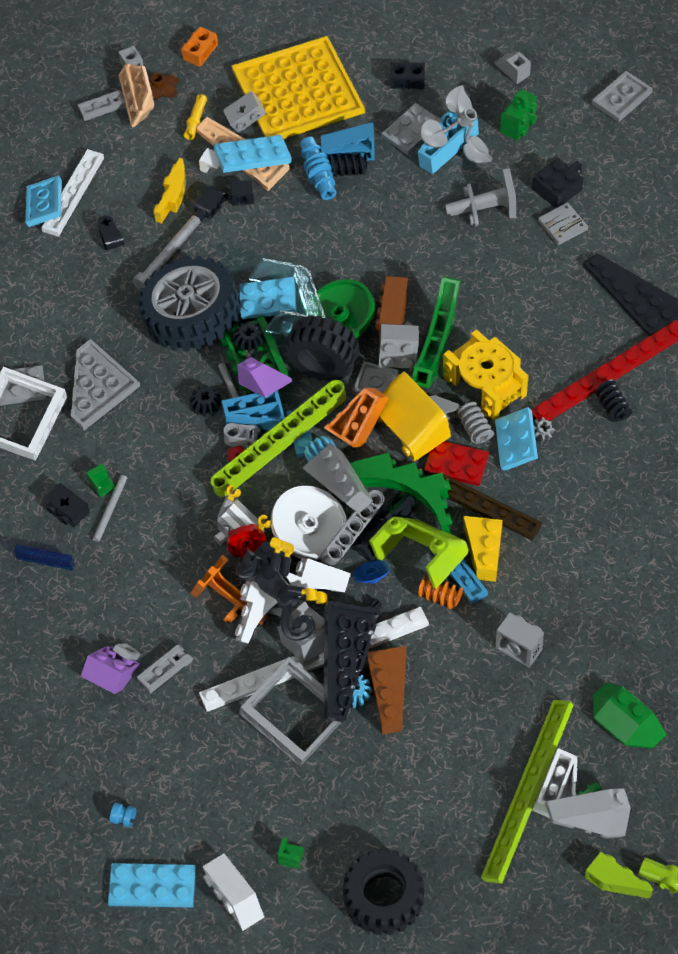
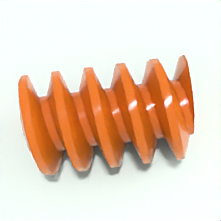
(442, 593)

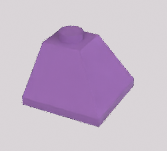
(260, 377)

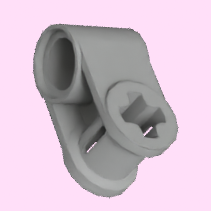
(242, 435)

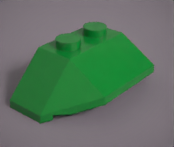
(626, 717)

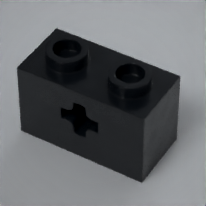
(66, 505)

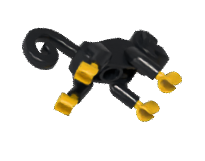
(274, 582)

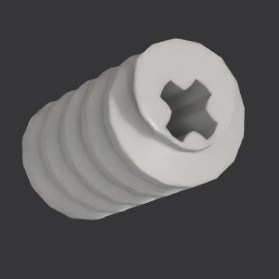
(475, 423)

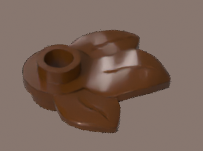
(164, 87)

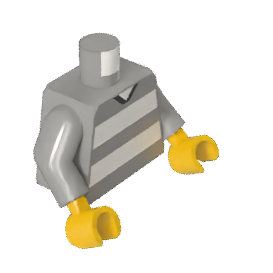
(235, 514)

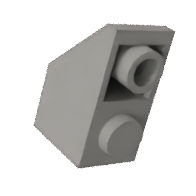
(514, 66)

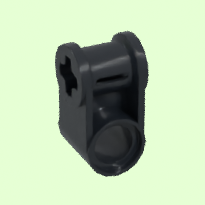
(109, 233)

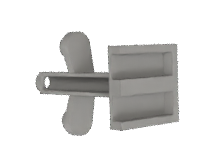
(503, 196)

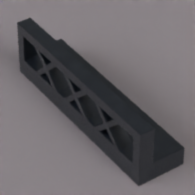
(405, 508)

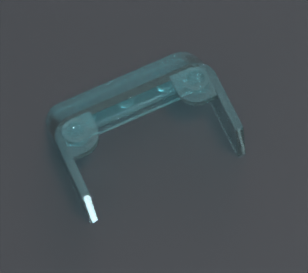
(306, 294)

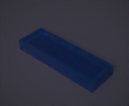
(44, 557)

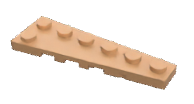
(216, 133)

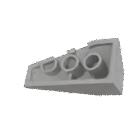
(596, 812)

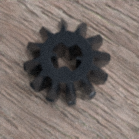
(248, 337)
(205, 400)

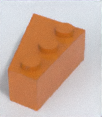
(359, 417)

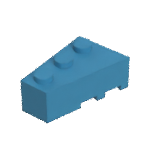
(348, 141)

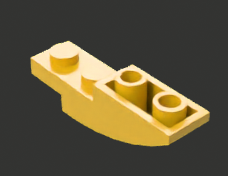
(174, 192)

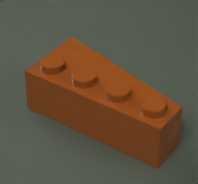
(392, 302)
(387, 678)

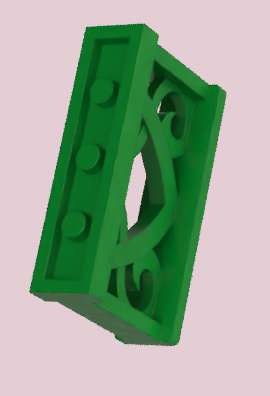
(268, 345)

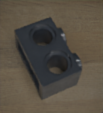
(407, 75)

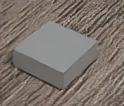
(126, 651)

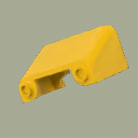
(413, 417)

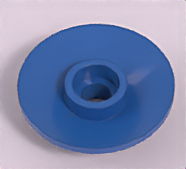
(371, 571)

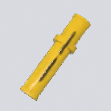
(195, 117)

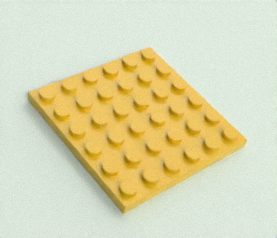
(299, 88)

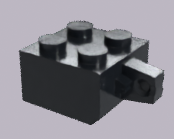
(558, 182)

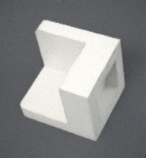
(208, 160)

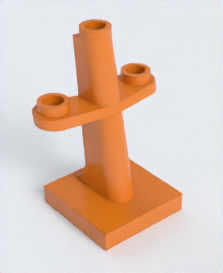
(217, 582)

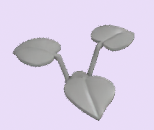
(459, 103)

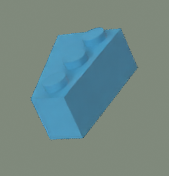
(254, 410)

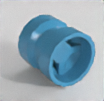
(122, 814)

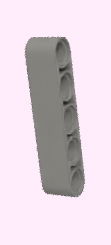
(348, 535)

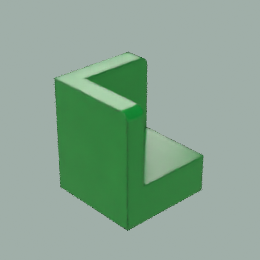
(100, 481)
(289, 854)

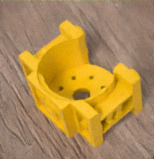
(509, 379)

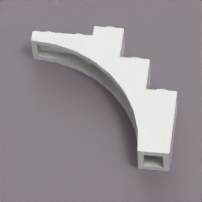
(309, 575)

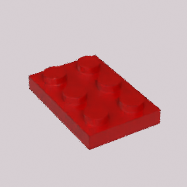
(457, 462)

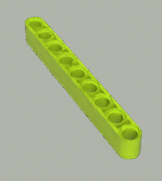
(282, 429)

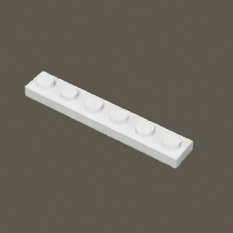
(74, 191)

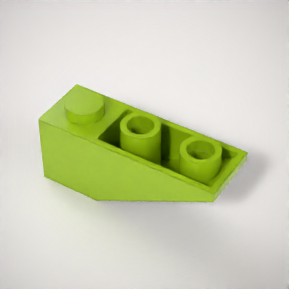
(613, 877)

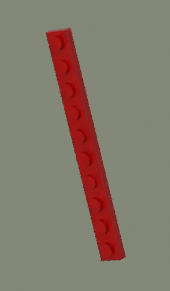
(611, 370)

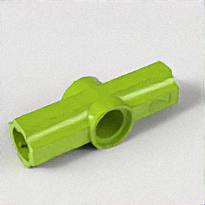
(663, 875)

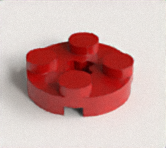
(245, 533)

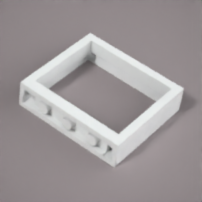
(58, 398)

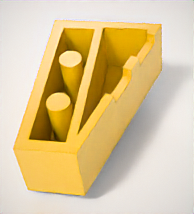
(483, 542)

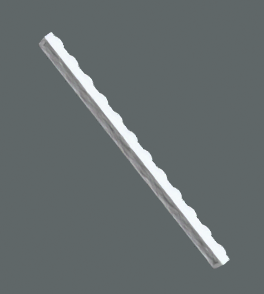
(251, 682)

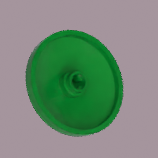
(348, 303)

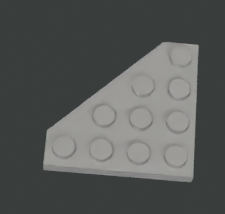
(98, 384)

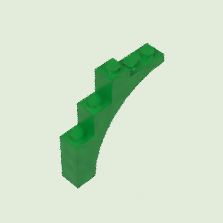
(428, 364)
(430, 490)

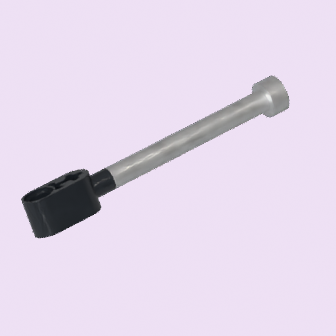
(207, 207)

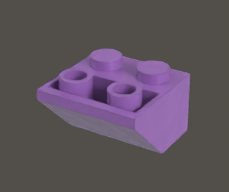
(109, 669)

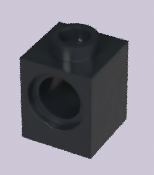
(241, 192)

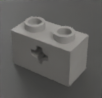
(244, 111)

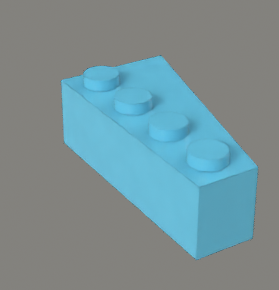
(433, 158)

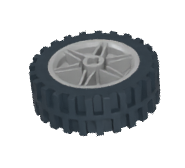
(185, 291)

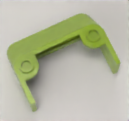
(447, 548)

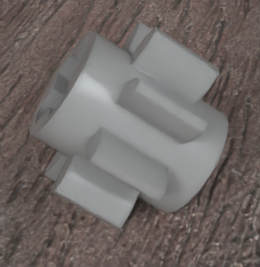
(543, 429)

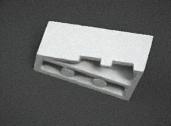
(558, 782)
(233, 891)

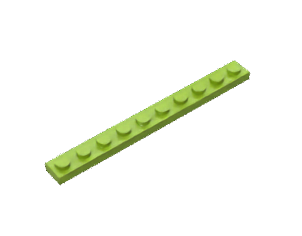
(527, 792)

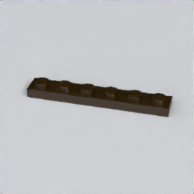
(492, 509)

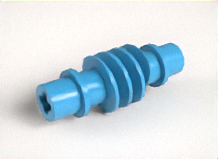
(318, 168)

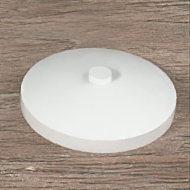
(307, 520)

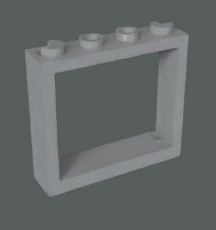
(248, 712)

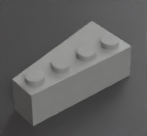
(338, 476)

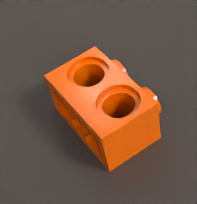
(199, 46)

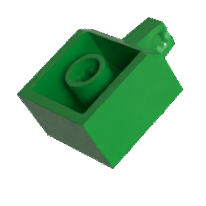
(519, 115)

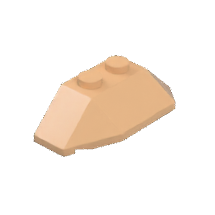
(136, 92)

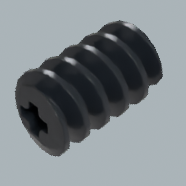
(349, 165)
(612, 401)

